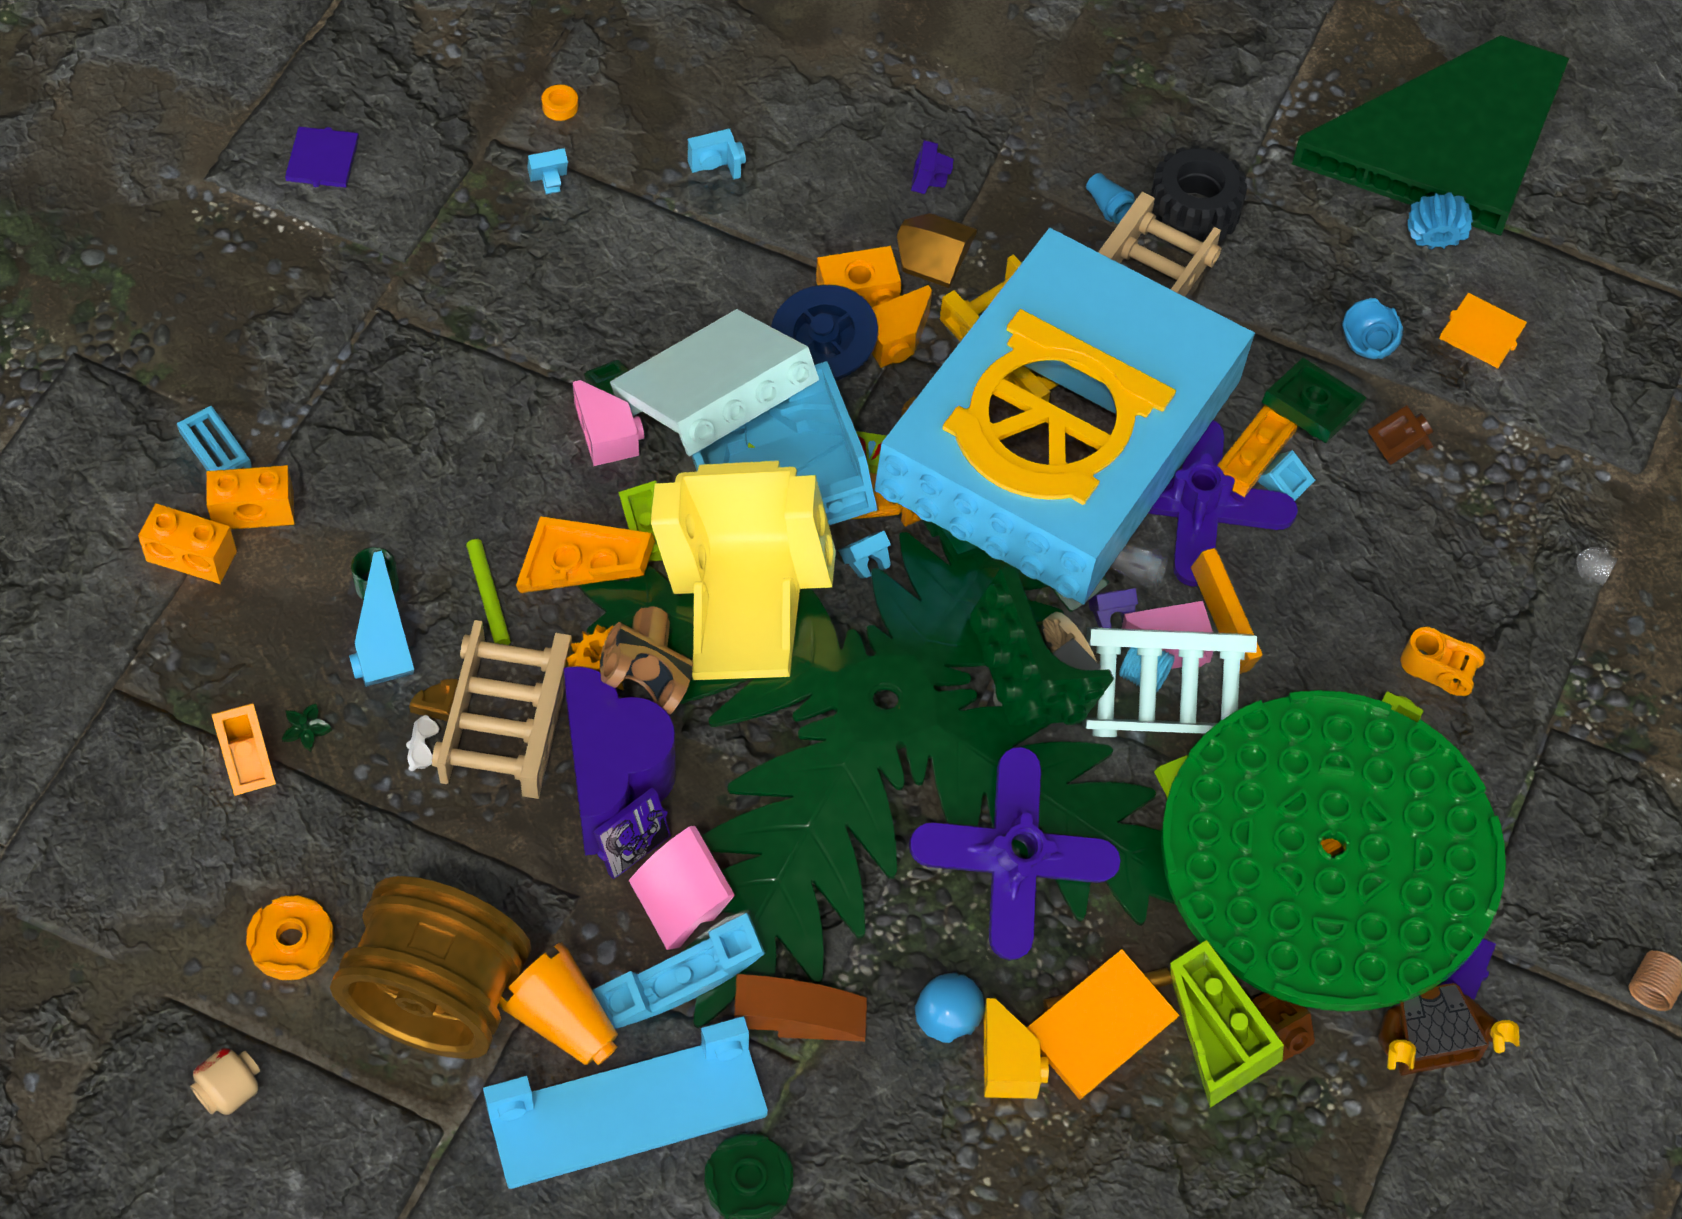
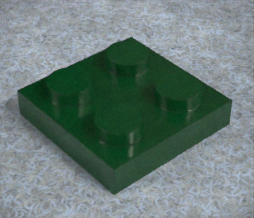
(1314, 400)

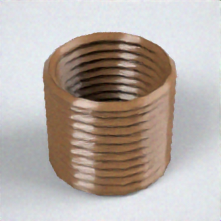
(1657, 981)

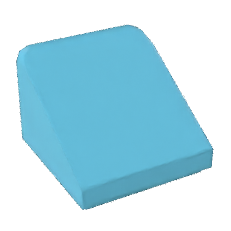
(1287, 475)

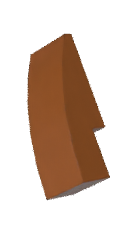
(800, 1008)

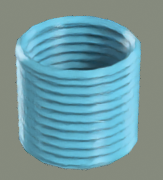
(1131, 667)

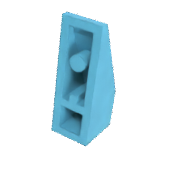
(380, 638)

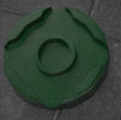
(748, 1178)

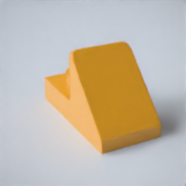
(243, 749)

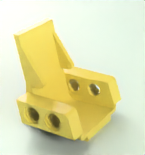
(745, 549)

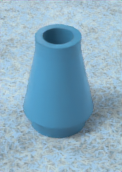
(1110, 197)

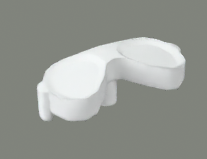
(419, 754)

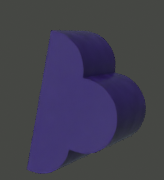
(617, 749)

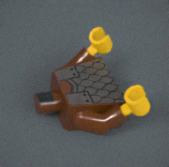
(1441, 1031)

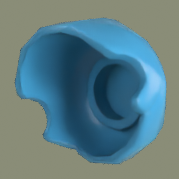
(1372, 329)
(950, 1007)

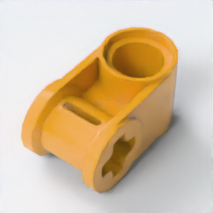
(1443, 660)

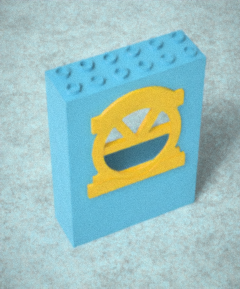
(1104, 336)

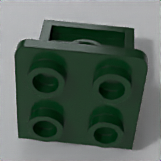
(1026, 675)

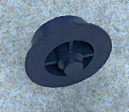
(833, 324)

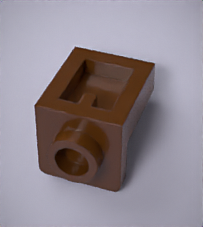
(1401, 434)
(1288, 1021)

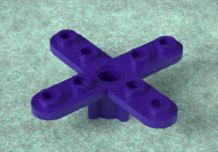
(1204, 497)
(991, 852)

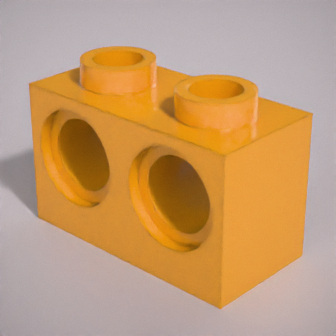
(187, 543)

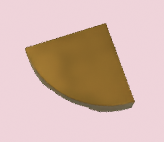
(435, 700)

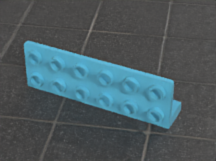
(626, 1107)

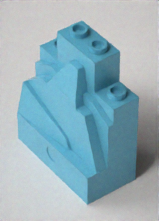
(815, 438)

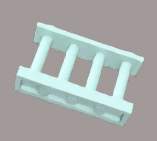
(1150, 646)

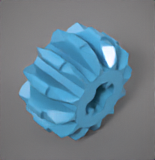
(1440, 220)

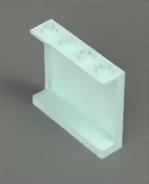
(718, 379)

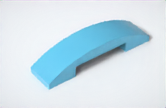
(683, 976)

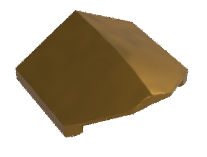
(933, 247)

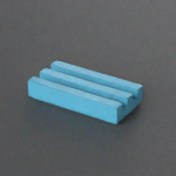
(195, 420)

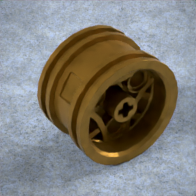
(431, 967)

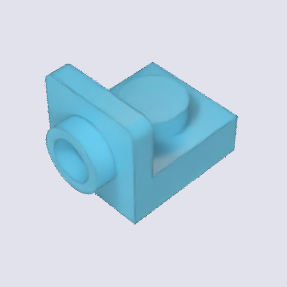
(715, 150)

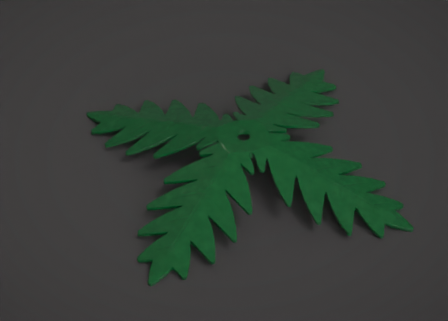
(839, 779)

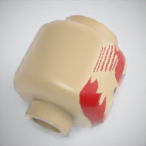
(225, 1081)

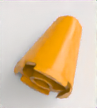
(562, 1007)

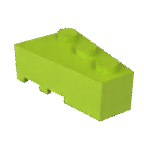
(1222, 1024)

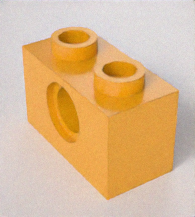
(866, 272)
(251, 497)

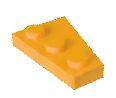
(582, 553)

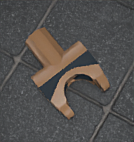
(644, 657)

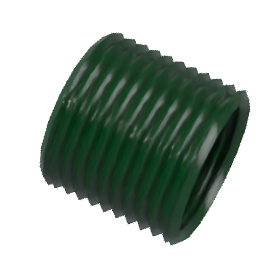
(362, 563)

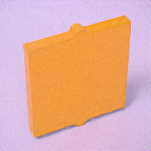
(1483, 330)

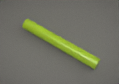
(488, 592)

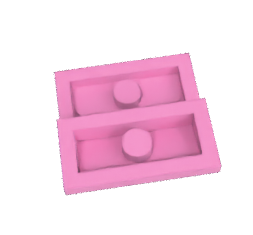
(681, 887)

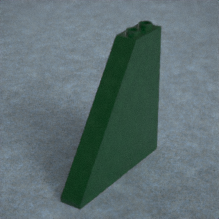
(1446, 131)

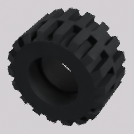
(1200, 173)

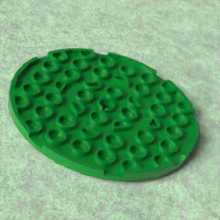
(1319, 929)

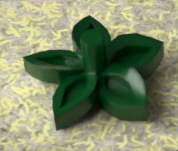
(305, 726)

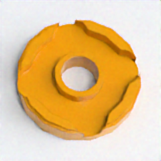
(294, 960)

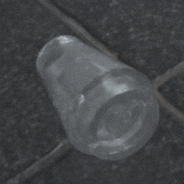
(1141, 565)

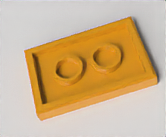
(1101, 1024)

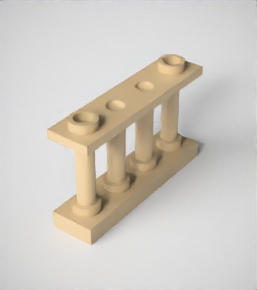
(1140, 220)
(536, 732)

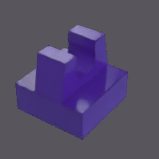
(930, 168)
(1107, 603)

